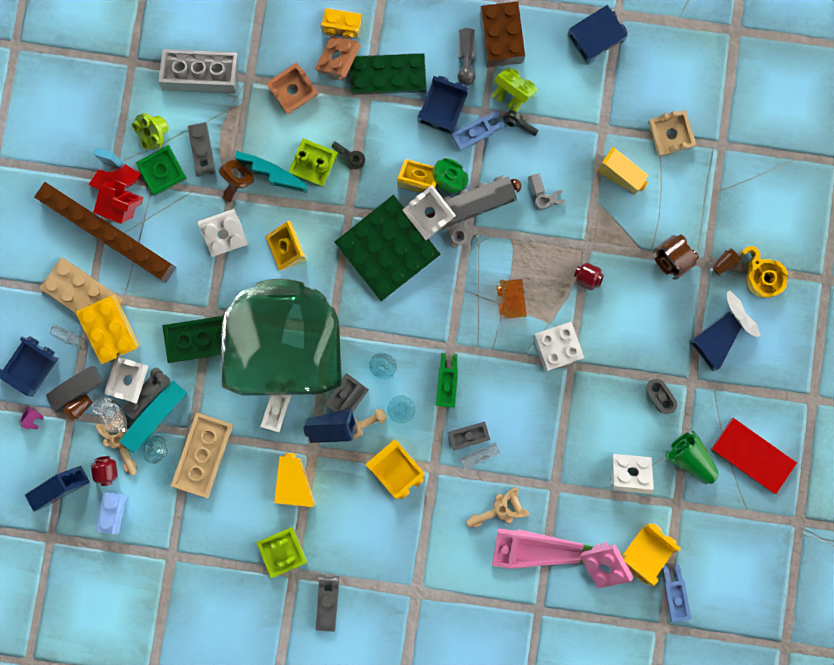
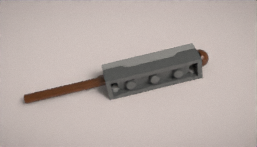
(482, 199)

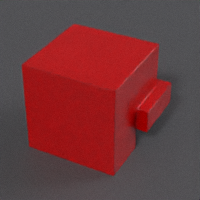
(115, 202)

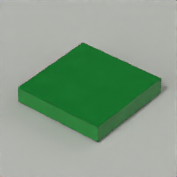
(161, 170)

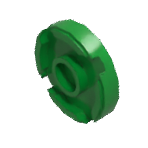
(449, 175)

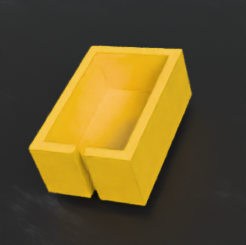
(107, 328)

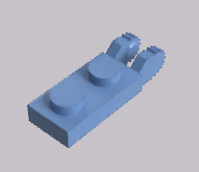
(476, 131)
(676, 595)

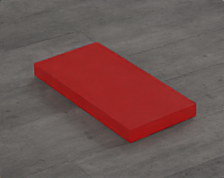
(754, 456)

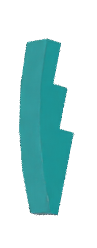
(276, 174)
(152, 417)

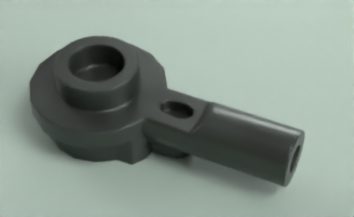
(514, 119)
(354, 159)

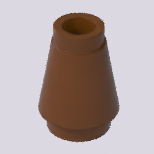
(727, 261)
(77, 407)

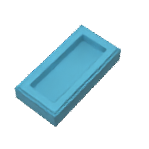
(107, 157)

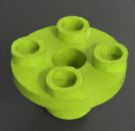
(150, 130)

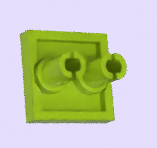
(512, 82)
(313, 162)

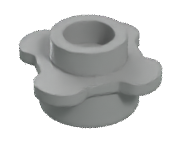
(458, 232)

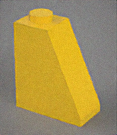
(623, 171)
(292, 482)

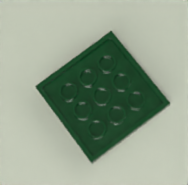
(386, 248)

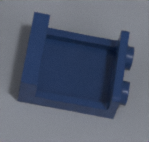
(597, 33)
(443, 104)
(28, 366)

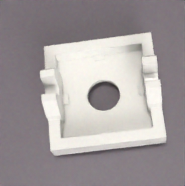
(416, 212)
(228, 221)
(120, 370)
(624, 481)

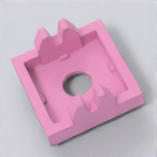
(610, 557)

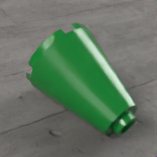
(693, 458)

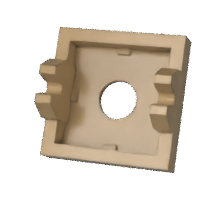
(680, 123)

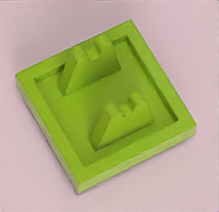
(281, 552)

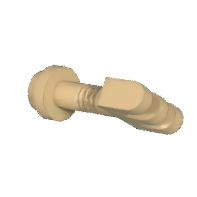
(379, 415)

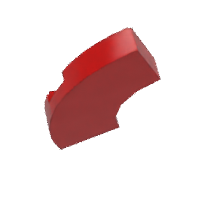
(124, 174)

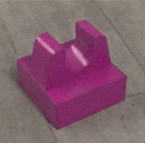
(28, 417)

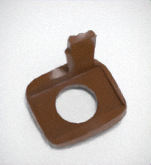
(234, 182)

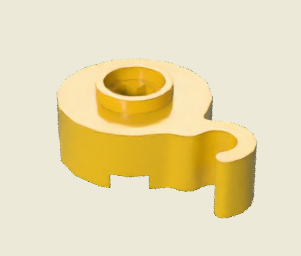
(759, 268)

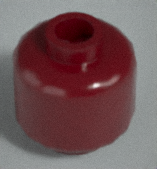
(589, 276)
(104, 470)

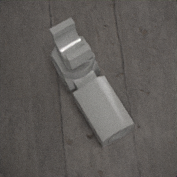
(542, 201)

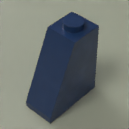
(716, 340)
(331, 427)
(57, 488)

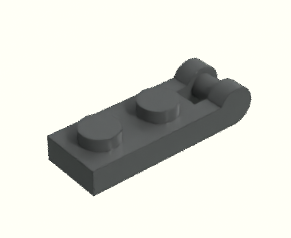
(201, 149)
(148, 393)
(327, 604)

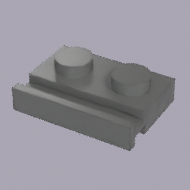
(347, 395)

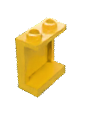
(396, 470)

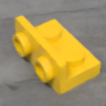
(341, 23)

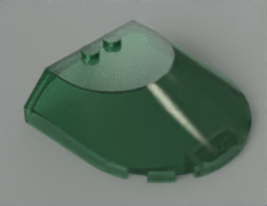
(280, 341)

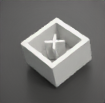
(558, 346)

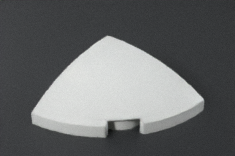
(739, 313)

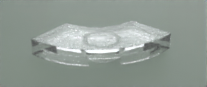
(110, 412)

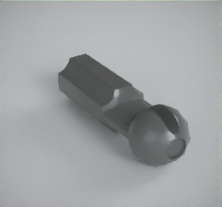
(466, 54)

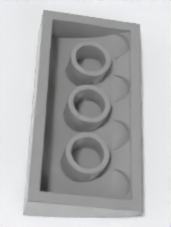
(198, 71)

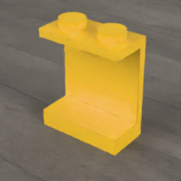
(649, 553)

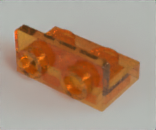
(512, 299)

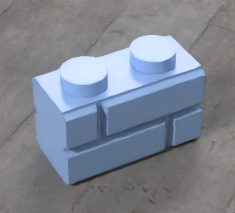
(111, 512)

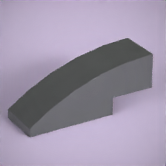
(75, 387)

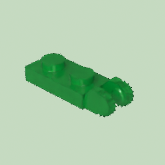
(447, 383)

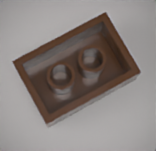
(502, 34)

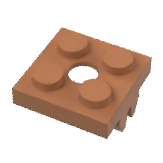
(339, 66)
(292, 76)

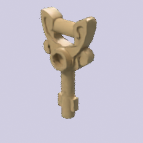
(113, 441)
(500, 509)

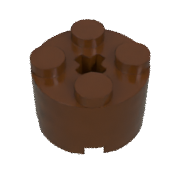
(675, 256)

